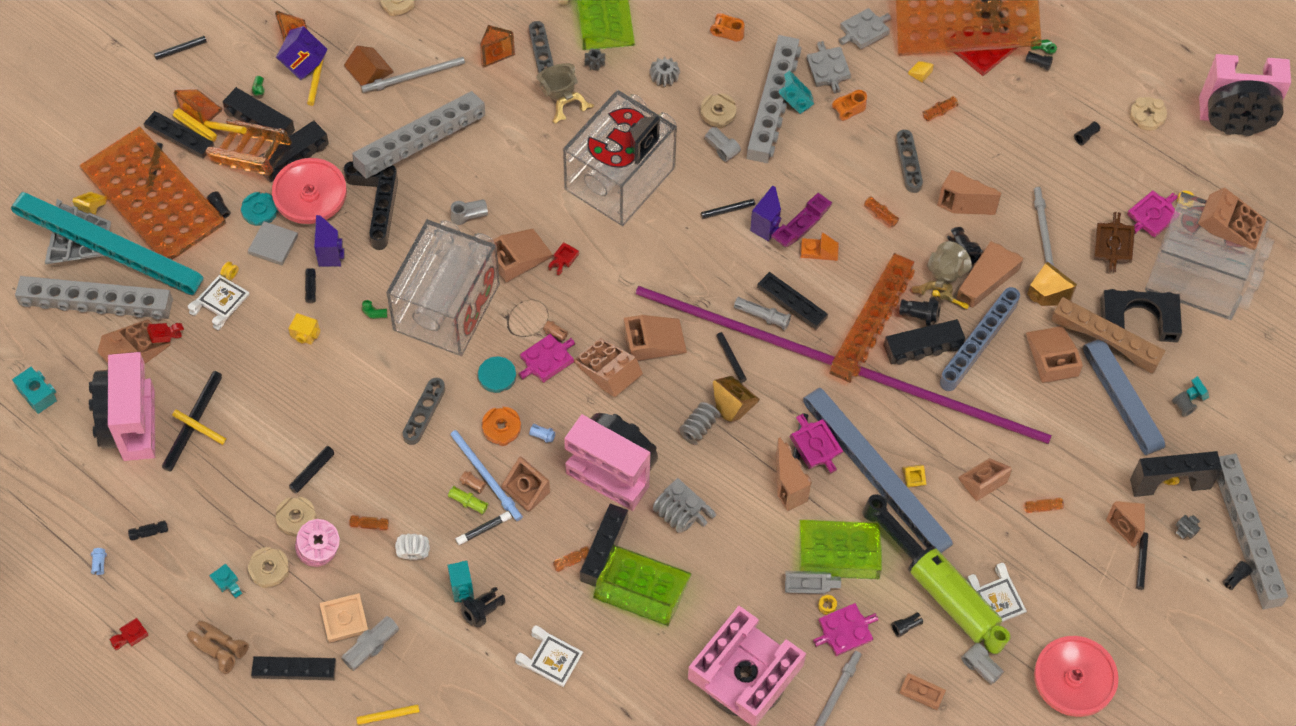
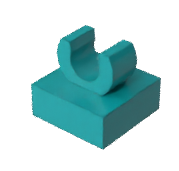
(1197, 390)

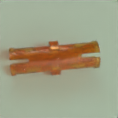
(940, 108)
(872, 204)

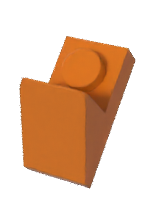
(820, 249)

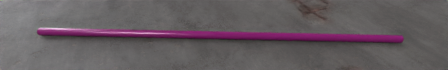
(828, 359)

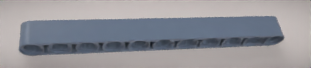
(878, 471)

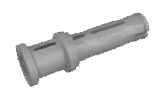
(770, 315)

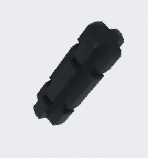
(310, 285)
(147, 530)

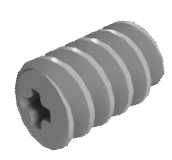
(698, 422)
(673, 513)

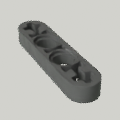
(540, 50)
(909, 161)
(427, 412)

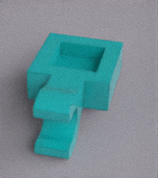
(226, 579)

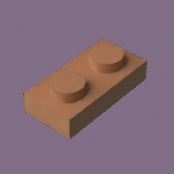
(922, 691)

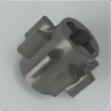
(594, 59)
(1188, 526)

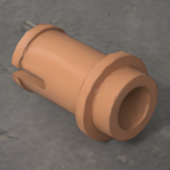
(554, 330)
(472, 481)

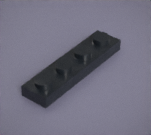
(178, 134)
(792, 300)
(293, 668)

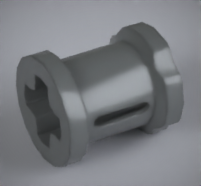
(1184, 404)

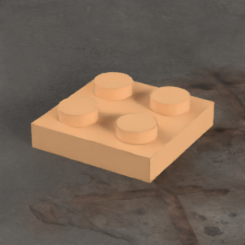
(343, 617)

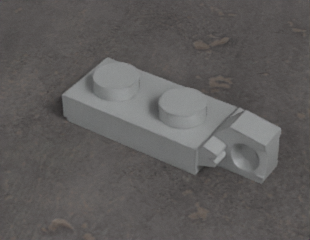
(810, 582)

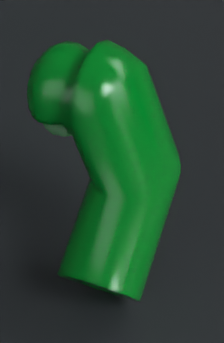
(1047, 46)
(257, 88)
(372, 312)

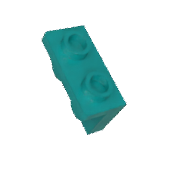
(796, 93)

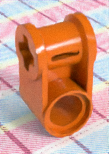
(728, 27)
(848, 106)

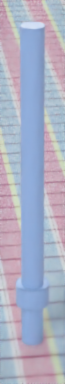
(507, 502)

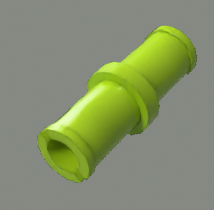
(468, 500)

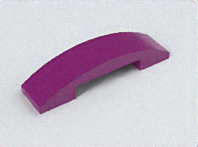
(803, 222)

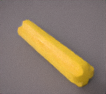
(194, 125)

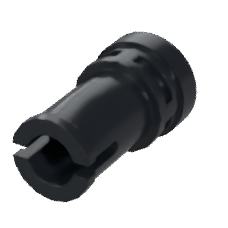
(1042, 61)
(1084, 135)
(217, 202)
(1240, 572)
(902, 626)

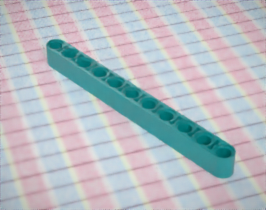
(107, 243)

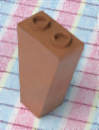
(989, 273)

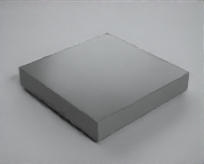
(272, 243)

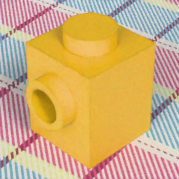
(304, 329)

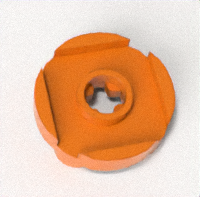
(504, 435)

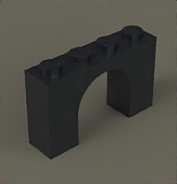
(1162, 305)
(1199, 467)

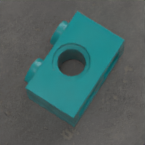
(40, 398)
(460, 581)

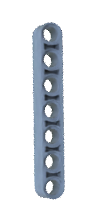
(977, 346)
(1124, 397)

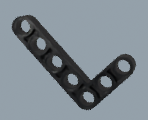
(382, 199)

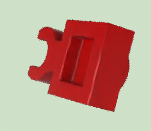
(563, 256)

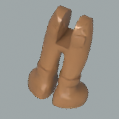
(212, 633)

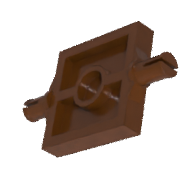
(1114, 242)

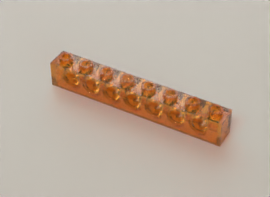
(847, 369)

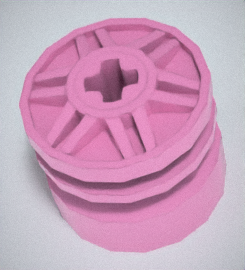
(317, 554)

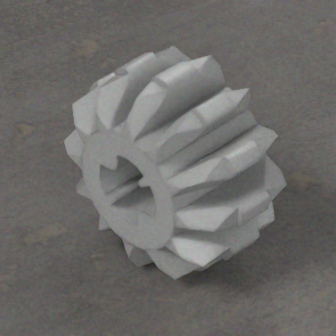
(664, 71)

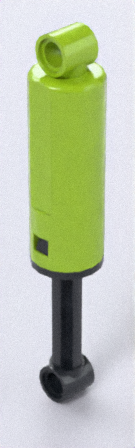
(943, 582)

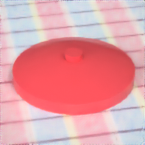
(309, 189)
(1076, 676)

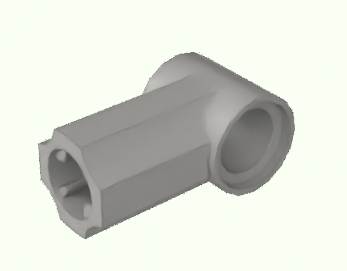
(725, 147)
(463, 211)
(978, 659)

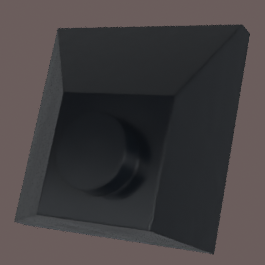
(644, 136)

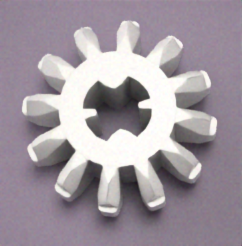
(412, 546)

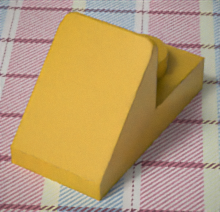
(89, 202)

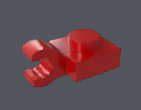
(162, 333)
(130, 633)

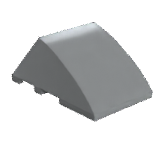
(63, 249)

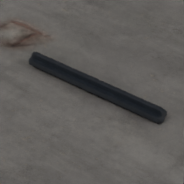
(195, 414)

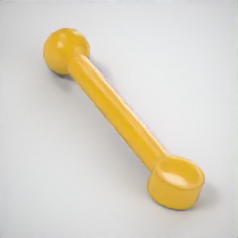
(935, 293)

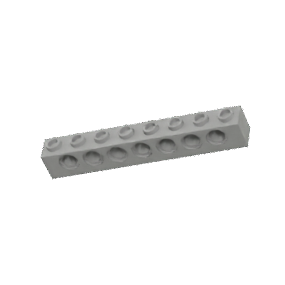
(772, 103)
(418, 134)
(86, 291)
(1251, 533)

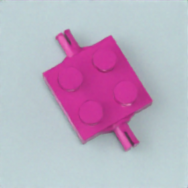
(1153, 213)
(546, 358)
(816, 444)
(845, 629)

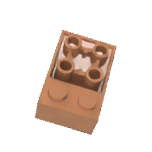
(967, 196)
(1232, 219)
(520, 252)
(653, 336)
(131, 340)
(1054, 354)
(609, 366)
(792, 483)

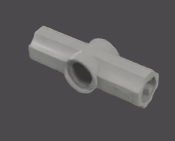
(370, 643)

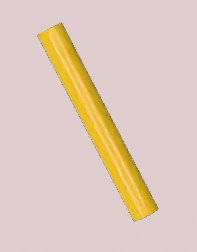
(314, 84)
(225, 127)
(199, 427)
(387, 714)

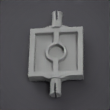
(864, 28)
(828, 66)

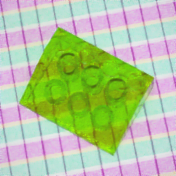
(605, 24)
(840, 548)
(641, 585)

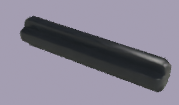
(311, 469)

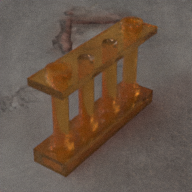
(249, 161)

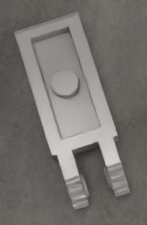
(690, 500)

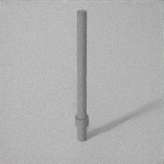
(379, 84)
(1040, 206)
(847, 672)

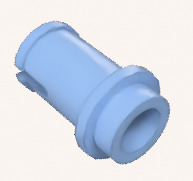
(540, 432)
(98, 559)

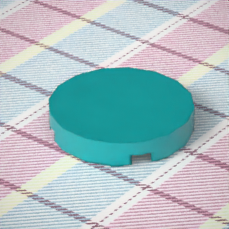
(258, 208)
(497, 374)

